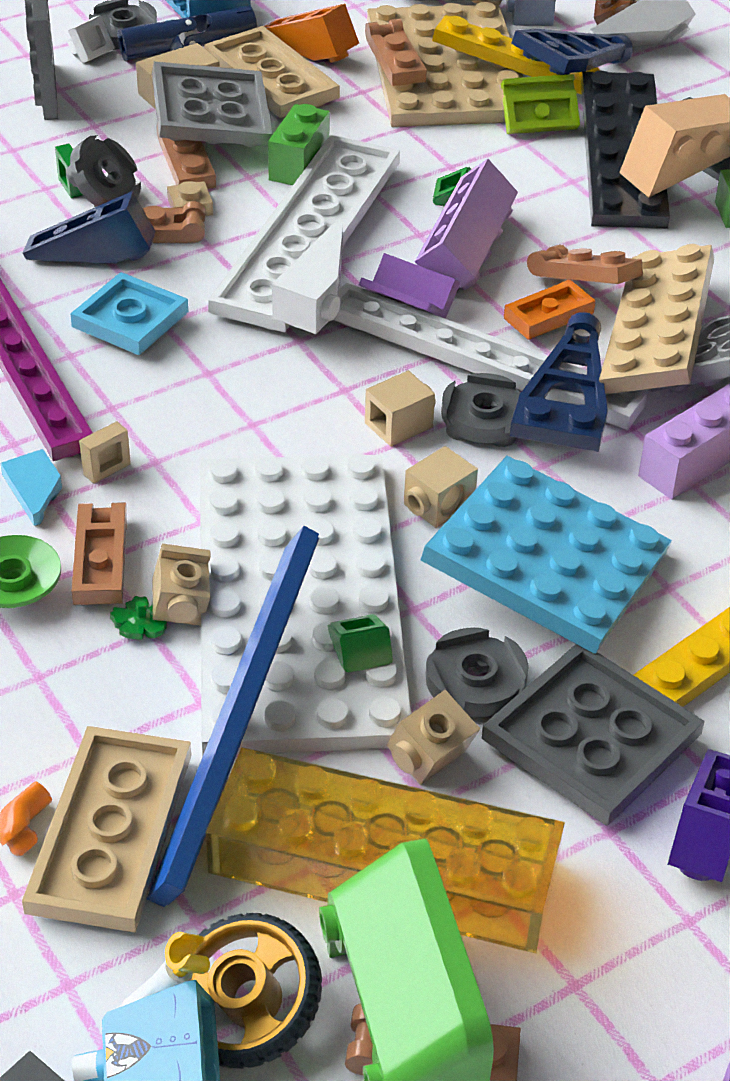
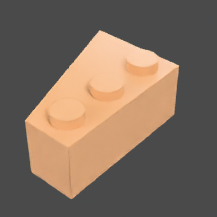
(677, 142)

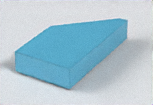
(33, 482)

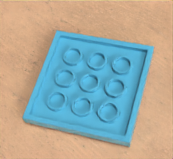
(547, 552)

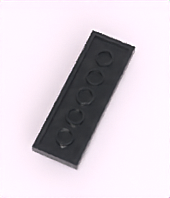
(610, 117)

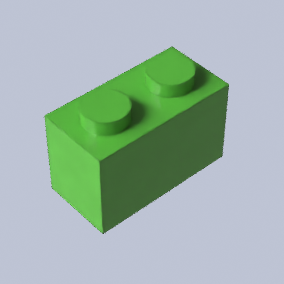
(297, 142)

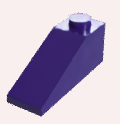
(703, 830)

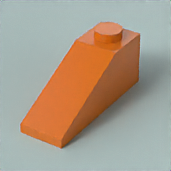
(318, 33)

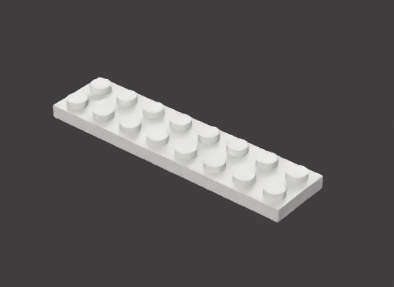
(332, 188)

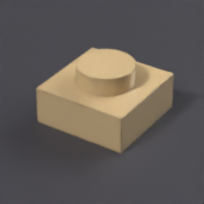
(190, 191)
(105, 452)

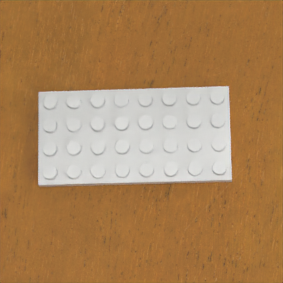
(246, 522)

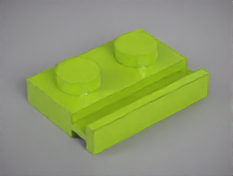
(540, 104)

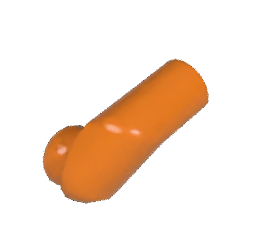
(18, 815)

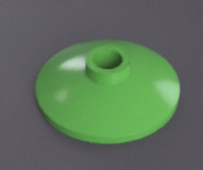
(27, 570)

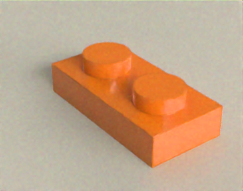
(548, 309)

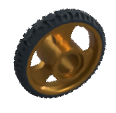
(277, 944)

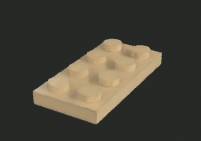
(285, 73)
(108, 829)

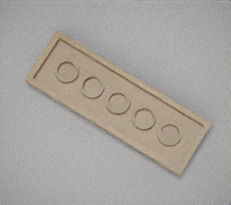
(659, 321)

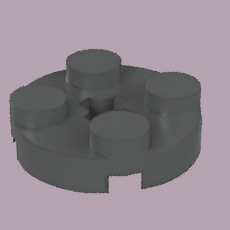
(120, 15)
(86, 170)
(464, 412)
(470, 648)

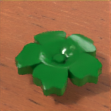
(137, 620)

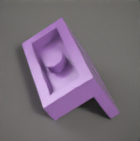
(413, 285)

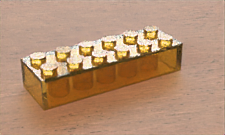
(318, 826)

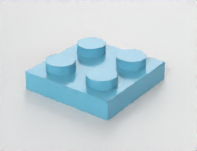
(129, 313)

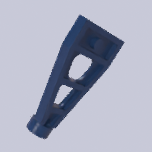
(572, 51)
(560, 421)

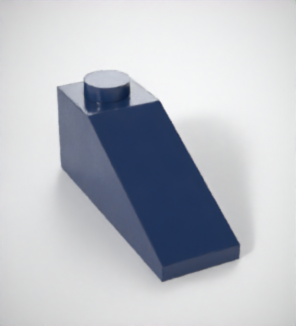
(99, 235)

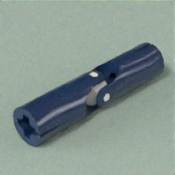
(163, 36)

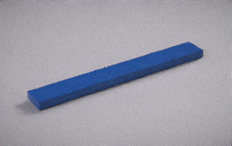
(233, 721)

